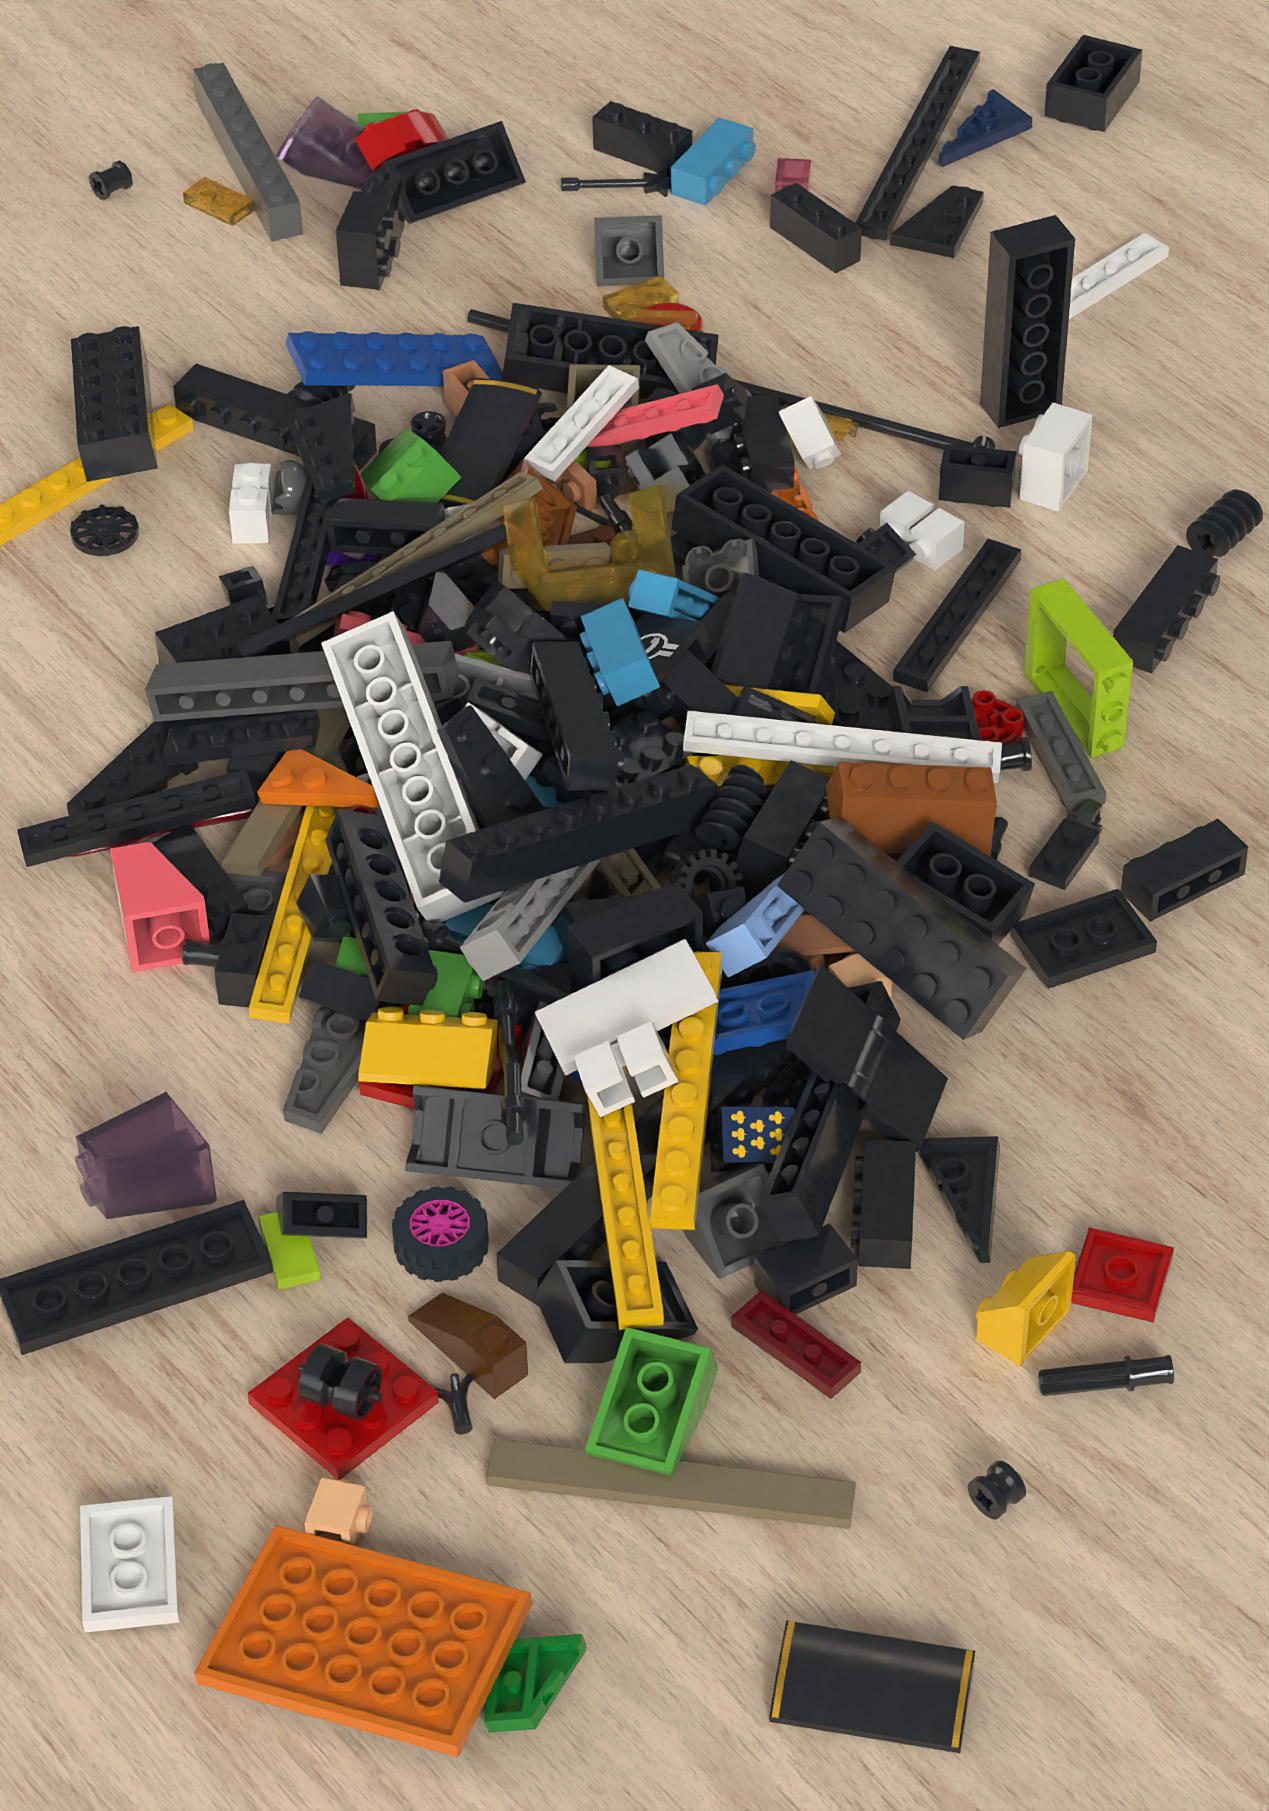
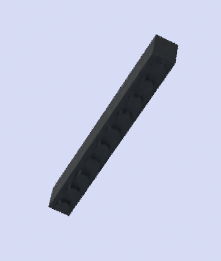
(574, 1220)

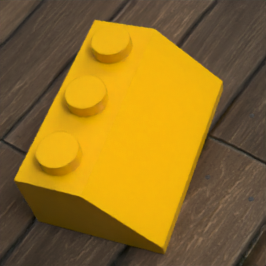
(429, 1049)

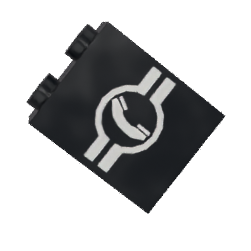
(665, 643)

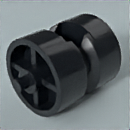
(346, 1384)

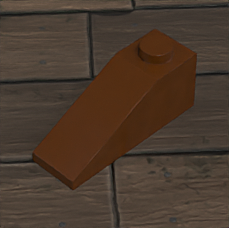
(474, 1342)

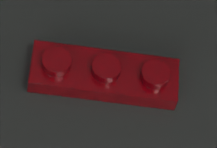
(796, 1344)

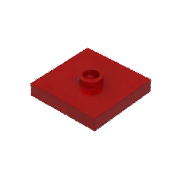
(1121, 1274)

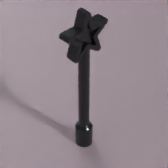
(651, 183)

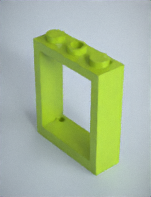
(1062, 616)

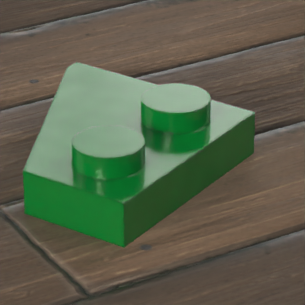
(531, 1681)

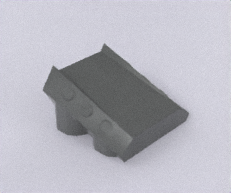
(722, 569)

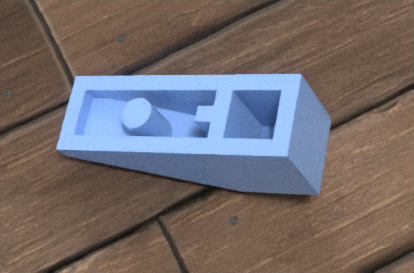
(755, 929)

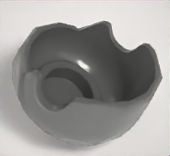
(289, 488)

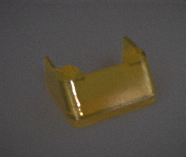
(642, 549)

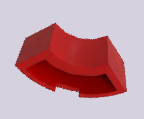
(399, 136)

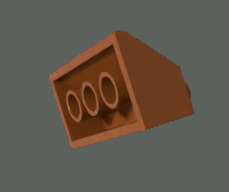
(554, 512)
(901, 800)

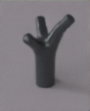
(457, 1402)

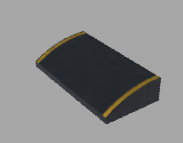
(486, 437)
(872, 1686)

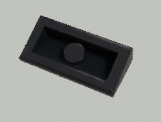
(322, 1214)

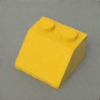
(1027, 1306)

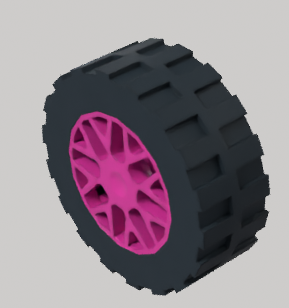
(440, 1234)

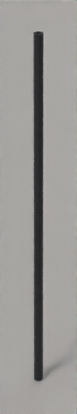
(865, 421)

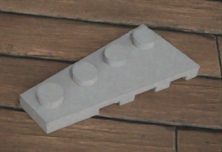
(685, 363)

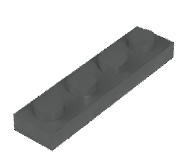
(1060, 750)

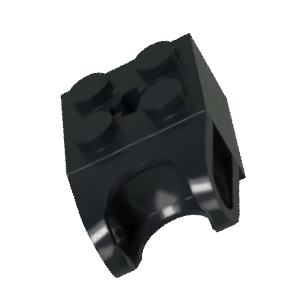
(370, 232)

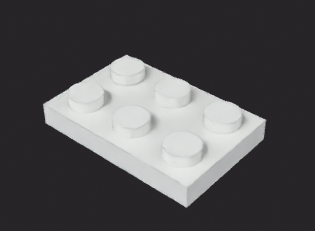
(128, 1564)

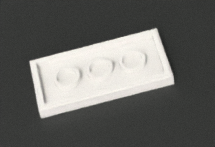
(654, 989)

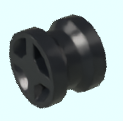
(430, 427)
(996, 1489)

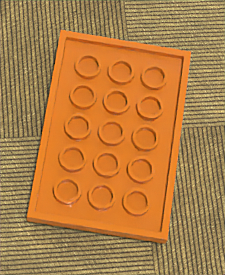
(365, 1640)

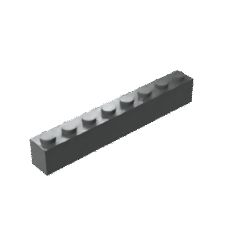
(248, 152)
(272, 683)

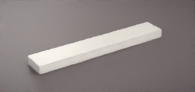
(1115, 271)

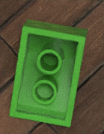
(409, 471)
(652, 1401)

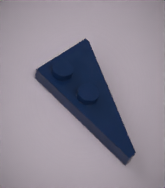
(987, 126)

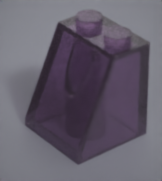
(145, 1162)

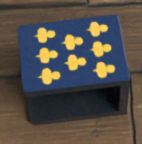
(747, 1136)

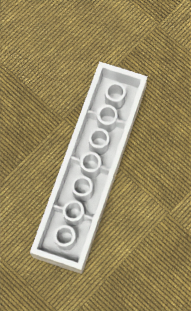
(404, 756)

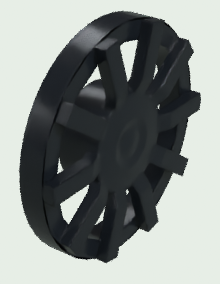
(104, 531)

